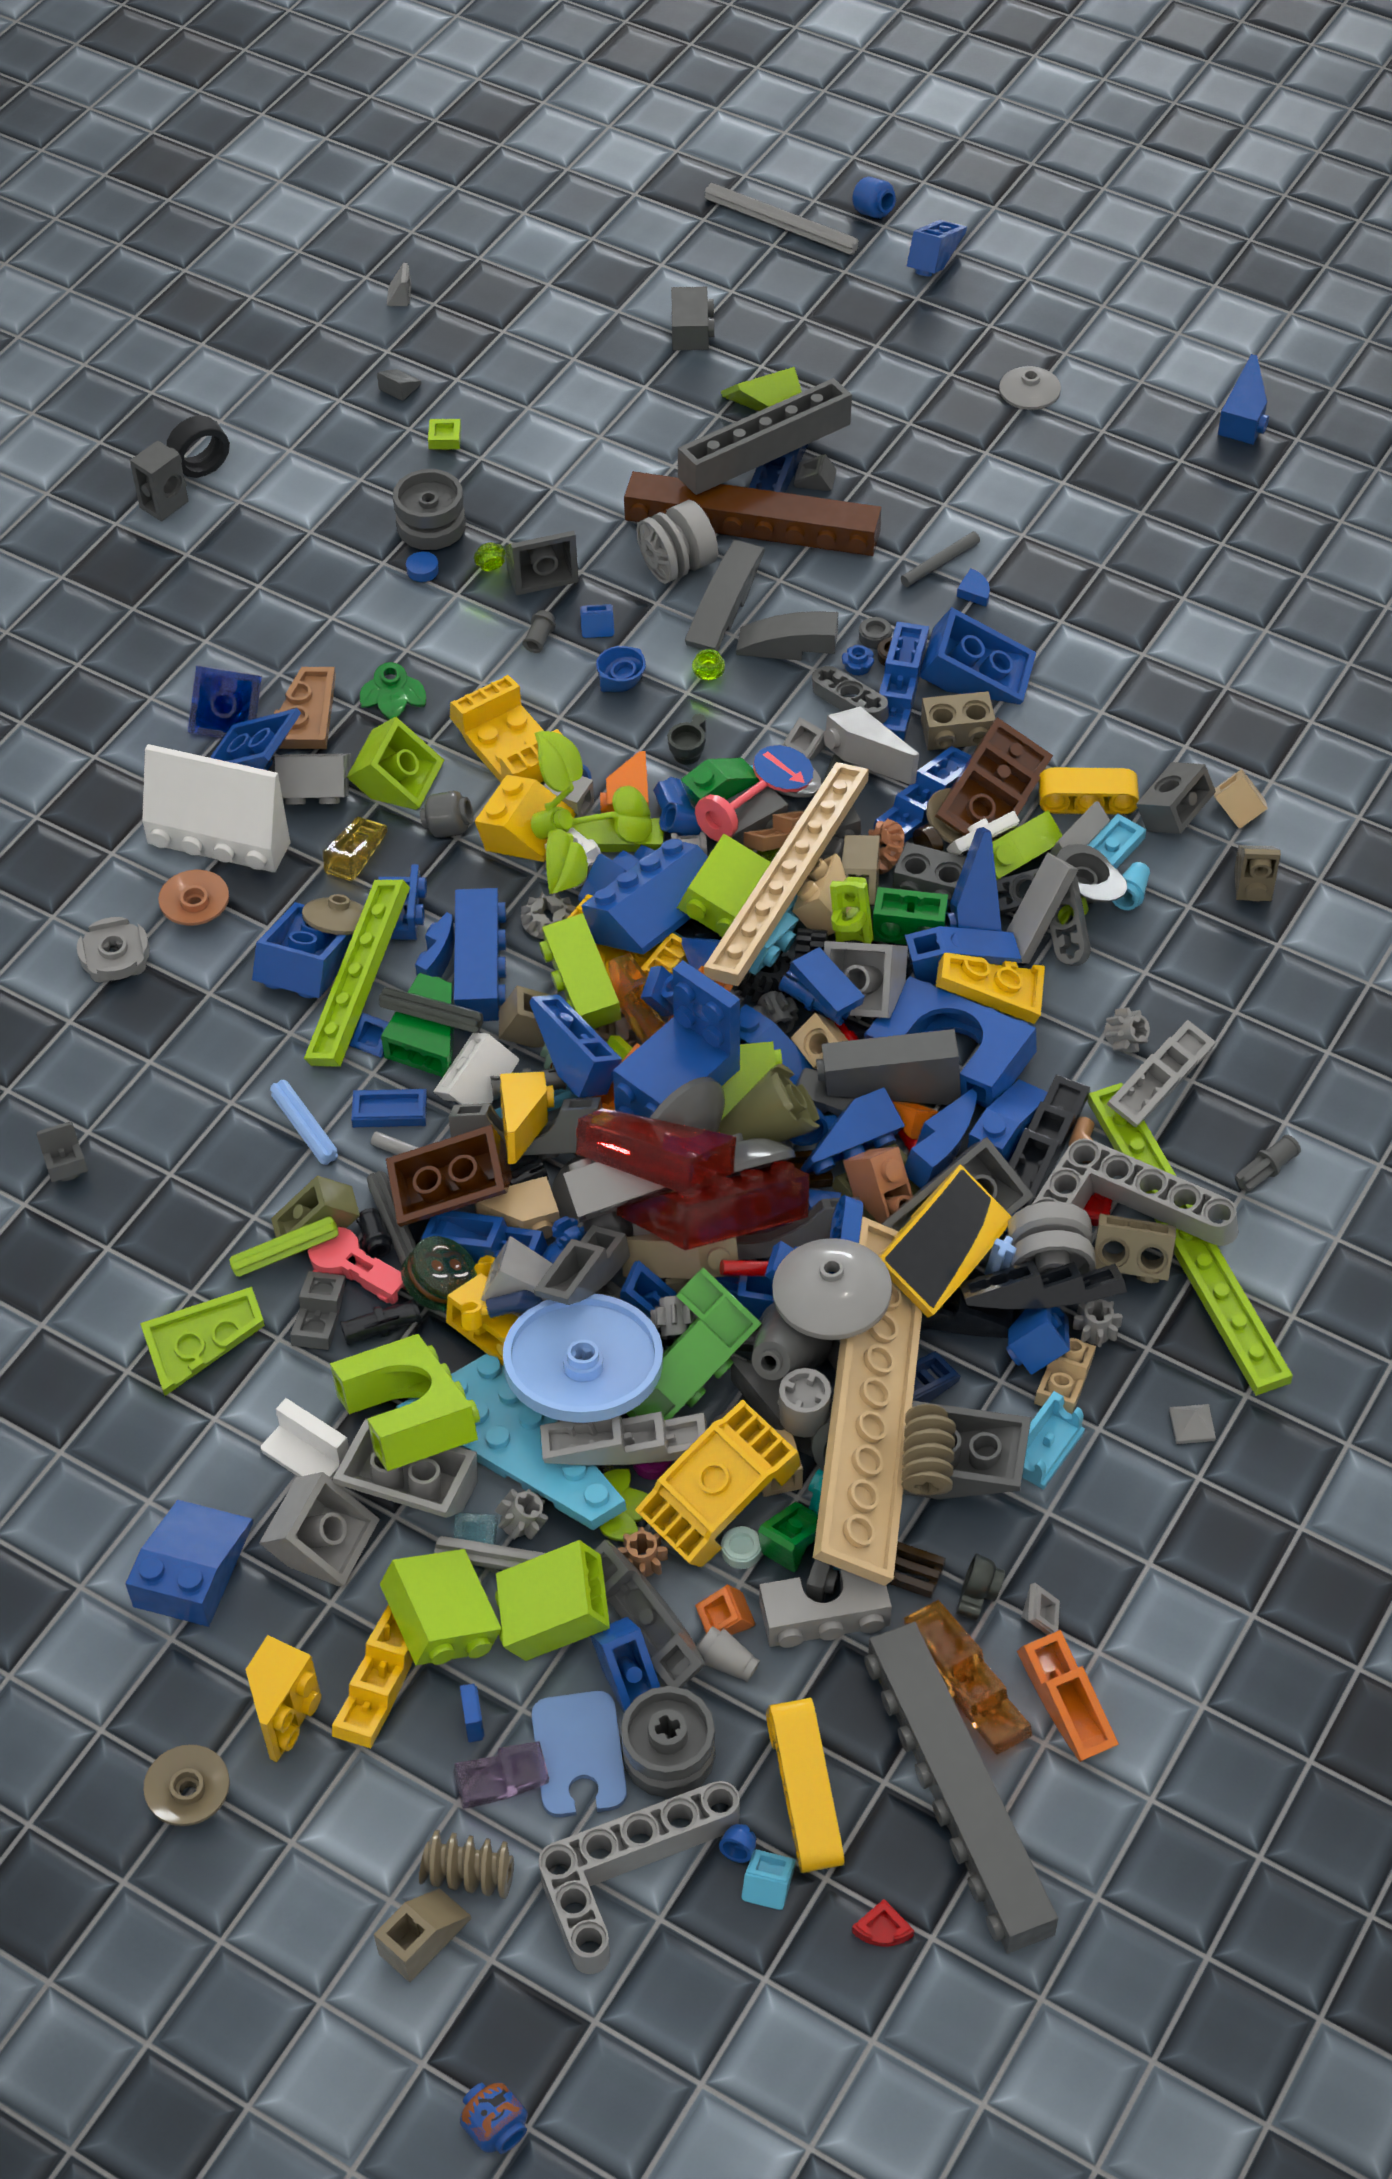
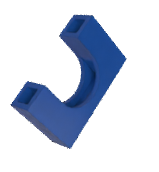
(1003, 1041)

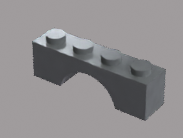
(555, 1138)

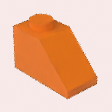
(632, 774)

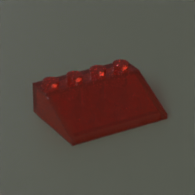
(725, 1207)

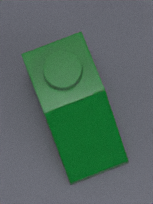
(719, 777)

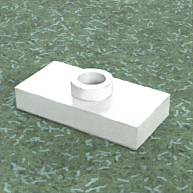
(997, 827)

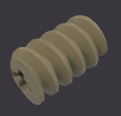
(928, 1450)
(467, 1864)

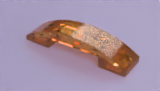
(628, 982)

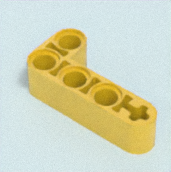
(805, 1784)

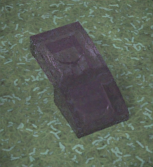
(502, 1776)

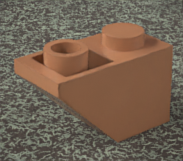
(879, 1181)

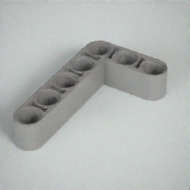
(1132, 1191)
(625, 1857)

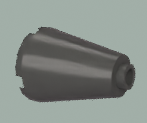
(783, 1349)

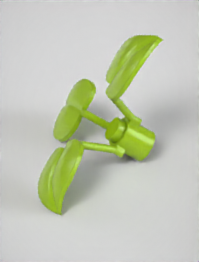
(565, 859)

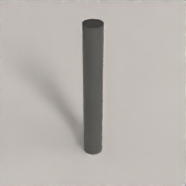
(940, 559)

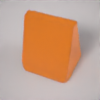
(913, 1117)
(725, 1610)

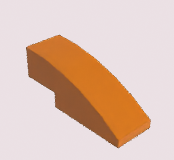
(1067, 1695)

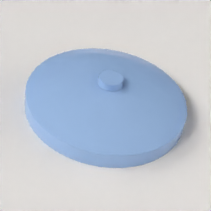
(583, 1358)

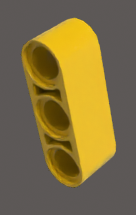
(1076, 789)

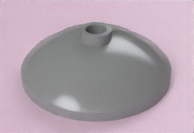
(836, 1303)

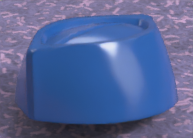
(620, 668)

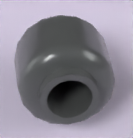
(447, 814)

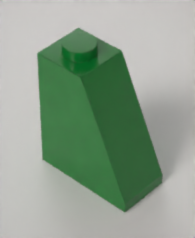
(421, 1041)

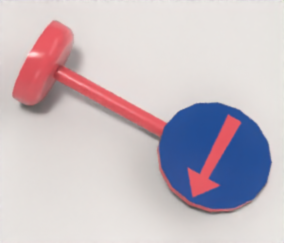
(775, 767)

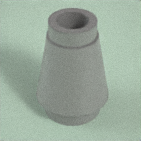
(727, 1655)

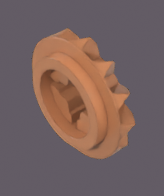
(892, 835)

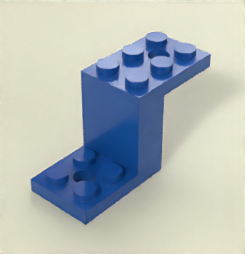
(691, 1045)

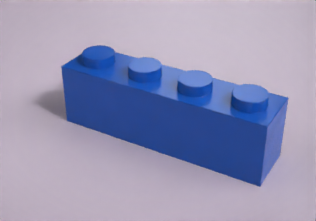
(478, 951)

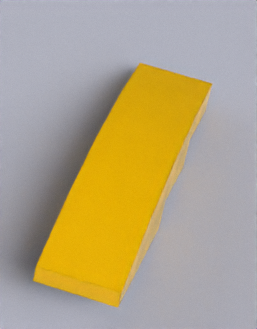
(374, 1684)

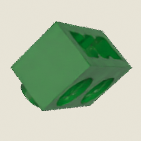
(906, 912)

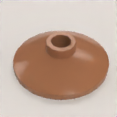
(193, 897)

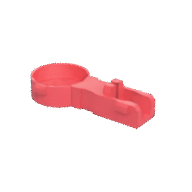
(371, 1273)

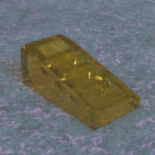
(351, 851)

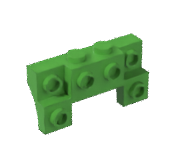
(702, 1348)

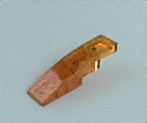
(970, 1679)

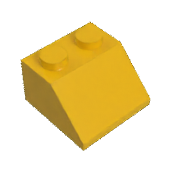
(507, 817)

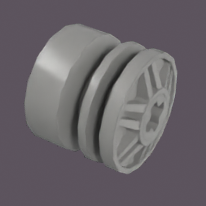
(677, 541)

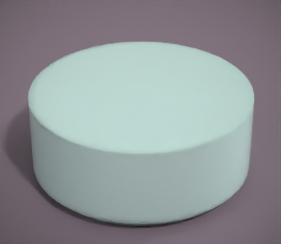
(741, 1547)

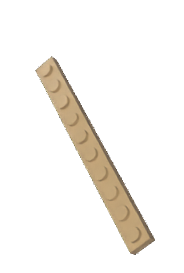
(785, 875)

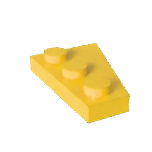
(997, 986)

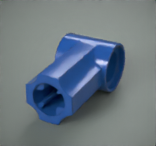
(677, 812)

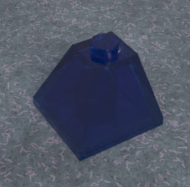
(222, 699)

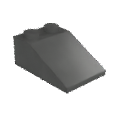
(986, 1452)

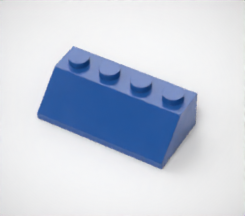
(643, 902)

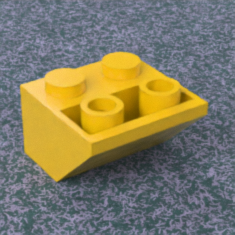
(283, 1693)

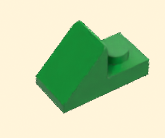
(788, 1535)

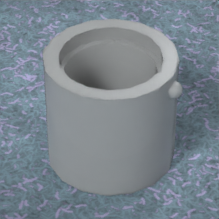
(804, 1402)

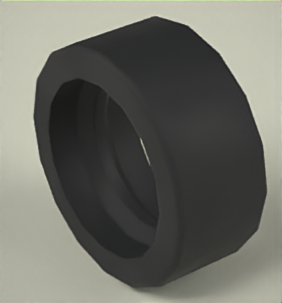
(211, 457)

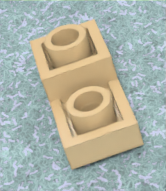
(1067, 1375)

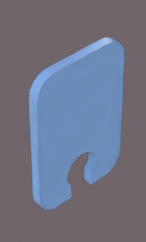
(579, 1742)

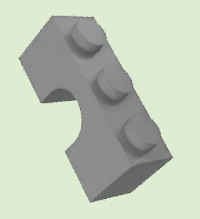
(795, 1618)

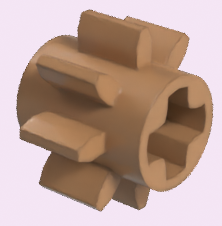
(646, 1543)

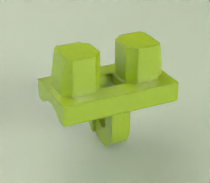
(857, 922)

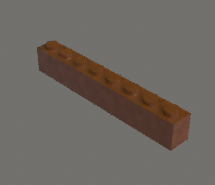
(762, 513)

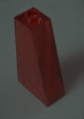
(656, 1149)

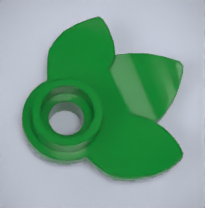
(392, 694)

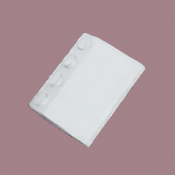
(214, 809)

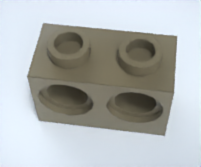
(956, 719)
(1135, 1237)

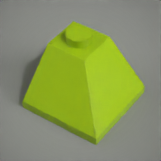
(765, 390)

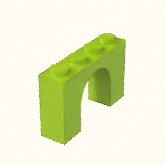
(399, 1370)

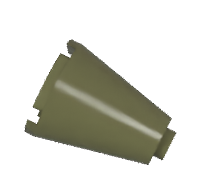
(773, 1109)

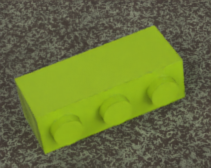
(580, 970)

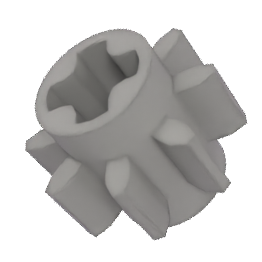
(1127, 1030)
(672, 1317)
(1097, 1321)
(521, 1514)

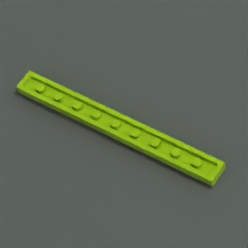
(1203, 1263)

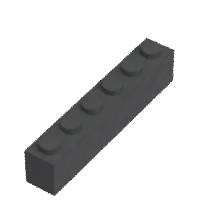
(764, 436)

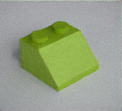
(395, 766)

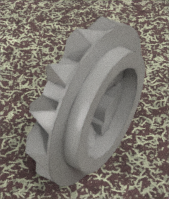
(533, 913)

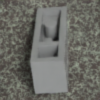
(869, 744)

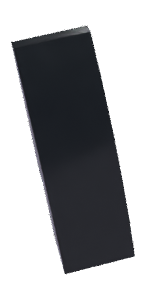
(959, 1318)

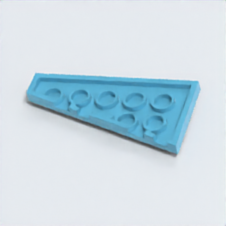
(513, 1448)

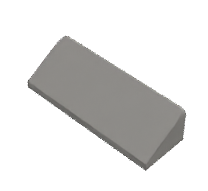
(1041, 904)

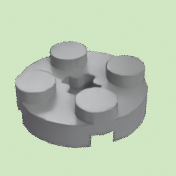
(116, 965)

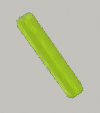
(284, 1246)

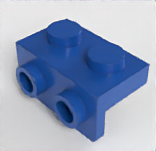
(412, 911)

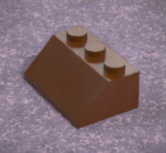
(448, 1175)

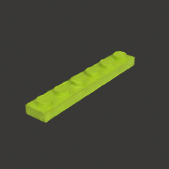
(357, 973)

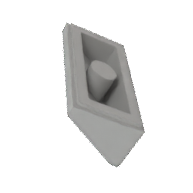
(1084, 829)

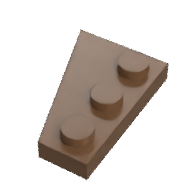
(313, 696)

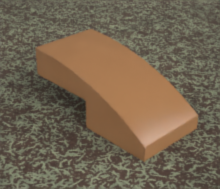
(775, 837)

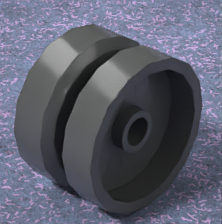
(429, 509)
(668, 1741)

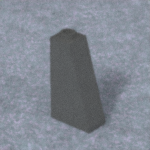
(908, 1066)

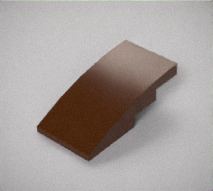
(994, 779)

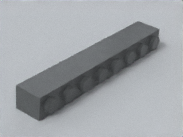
(961, 1789)

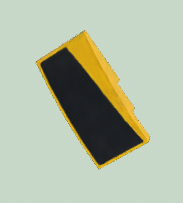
(944, 1241)

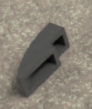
(790, 635)
(584, 1266)

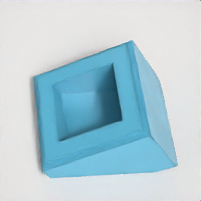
(768, 1879)

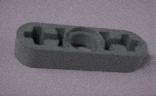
(833, 684)

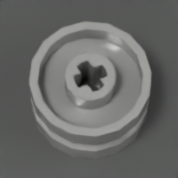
(1052, 1236)

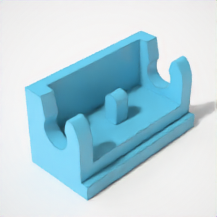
(1051, 1440)

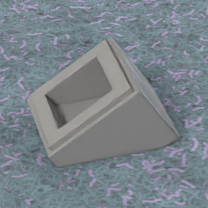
(400, 288)
(805, 739)

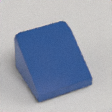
(597, 621)
(368, 1035)

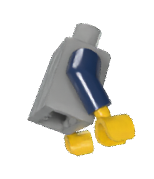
(508, 1284)

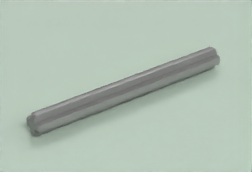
(781, 219)

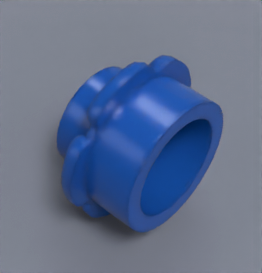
(858, 660)

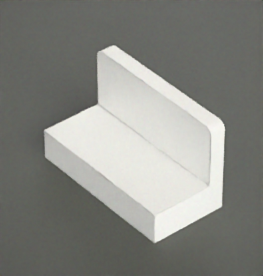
(469, 1074)
(304, 1442)

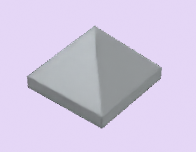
(1192, 1424)
(1041, 1609)

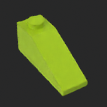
(1025, 843)

